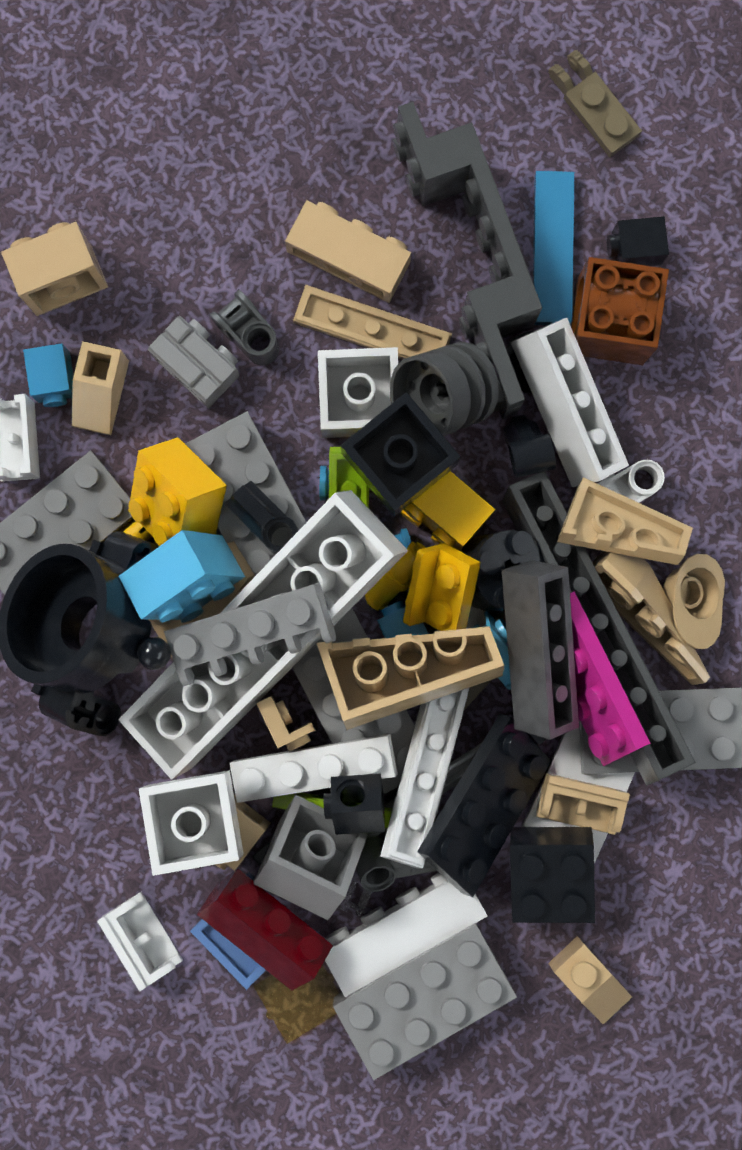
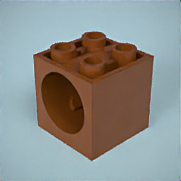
(619, 310)

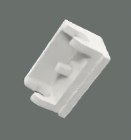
(18, 439)
(140, 941)

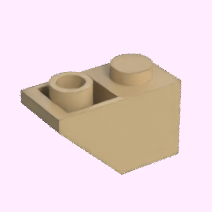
(97, 387)

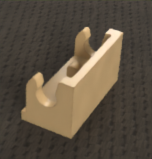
(582, 804)

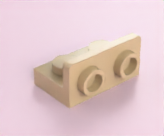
(276, 718)

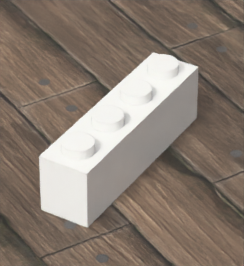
(569, 403)
(400, 933)

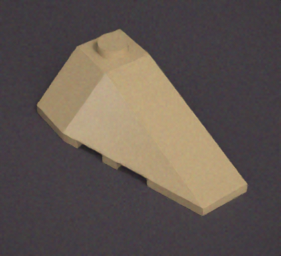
(648, 611)

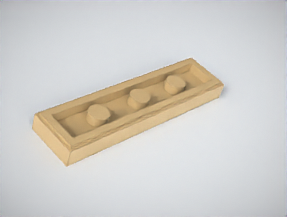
(366, 324)

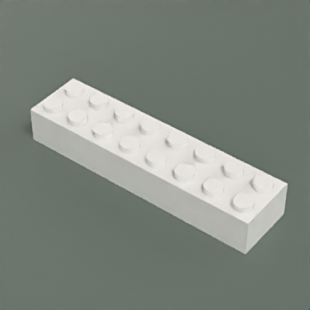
(337, 547)

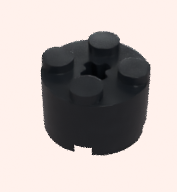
(496, 553)

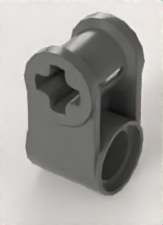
(243, 324)

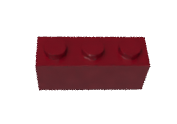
(265, 930)

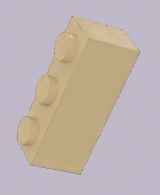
(348, 250)

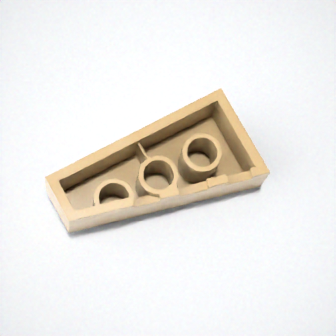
(406, 670)

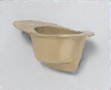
(697, 600)

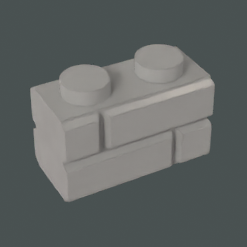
(194, 360)

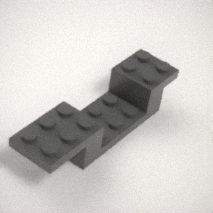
(509, 305)

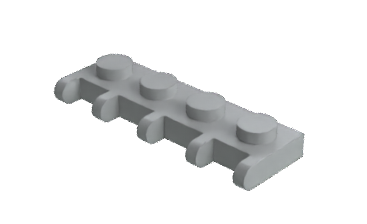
(248, 630)

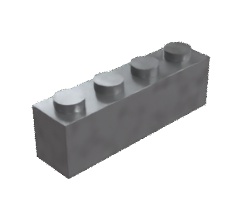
(540, 648)

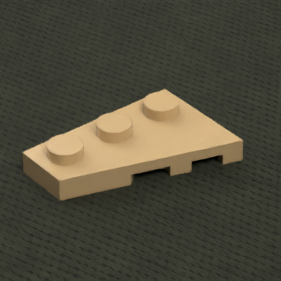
(622, 526)

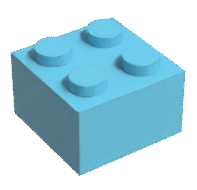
(182, 577)

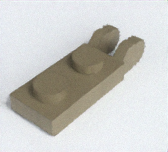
(595, 105)

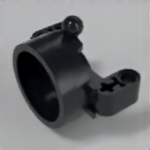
(44, 621)

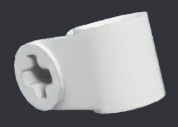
(625, 484)

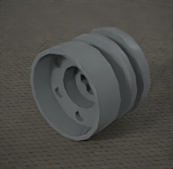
(449, 384)

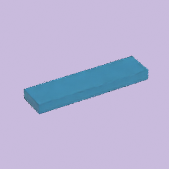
(553, 244)

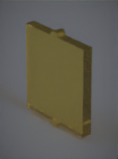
(299, 1009)

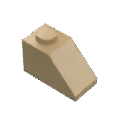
(589, 980)

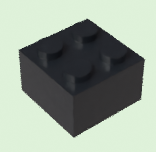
(400, 454)
(552, 875)

